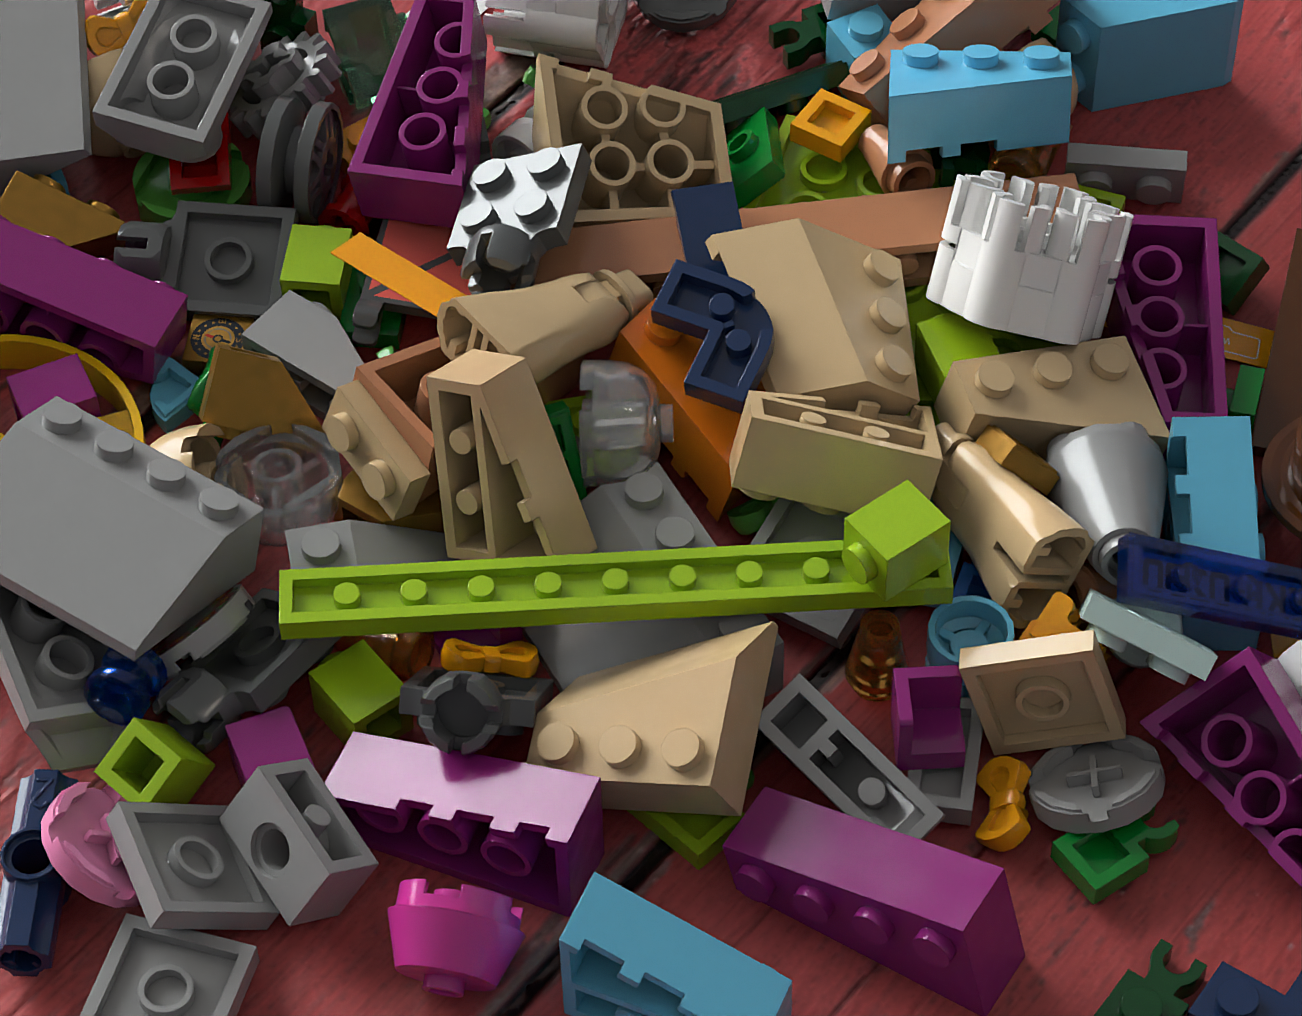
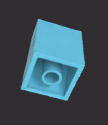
(1147, 47)

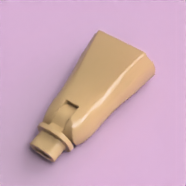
(544, 321)
(1009, 530)

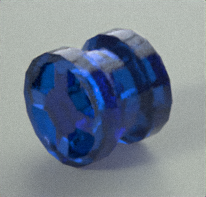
(125, 686)

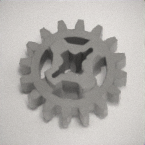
(287, 69)

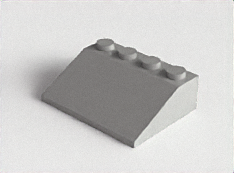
(42, 87)
(638, 517)
(115, 529)

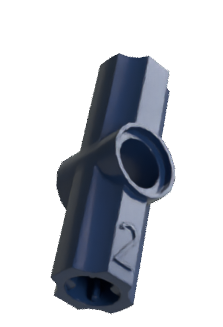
(31, 902)

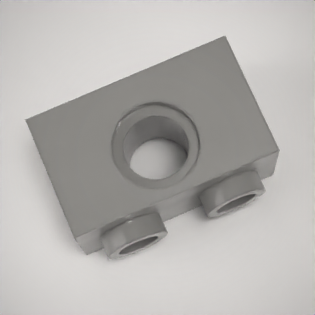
(298, 841)

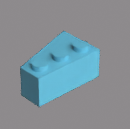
(977, 97)
(1213, 505)
(643, 961)

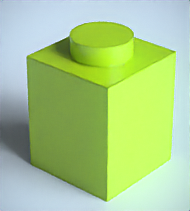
(313, 270)
(948, 340)
(895, 541)
(358, 694)
(154, 764)

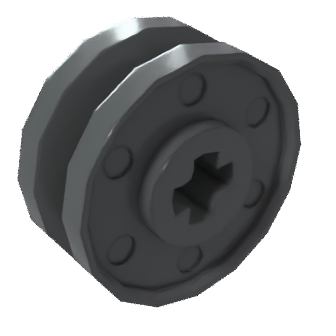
(300, 157)

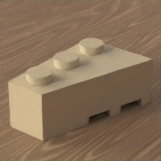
(1050, 393)
(830, 456)
(501, 463)

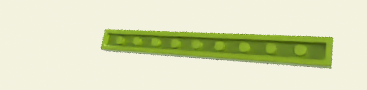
(582, 589)

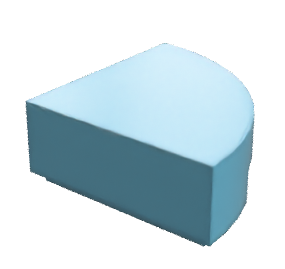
(171, 394)

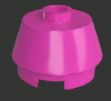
(453, 936)

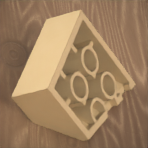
(636, 137)
(832, 313)
(665, 727)

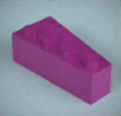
(425, 118)
(87, 303)
(1173, 313)
(1245, 746)
(475, 817)
(882, 894)

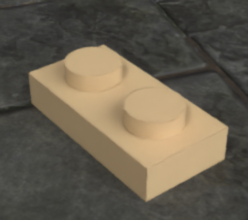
(375, 450)

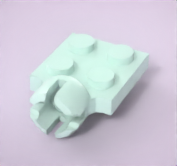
(1146, 638)

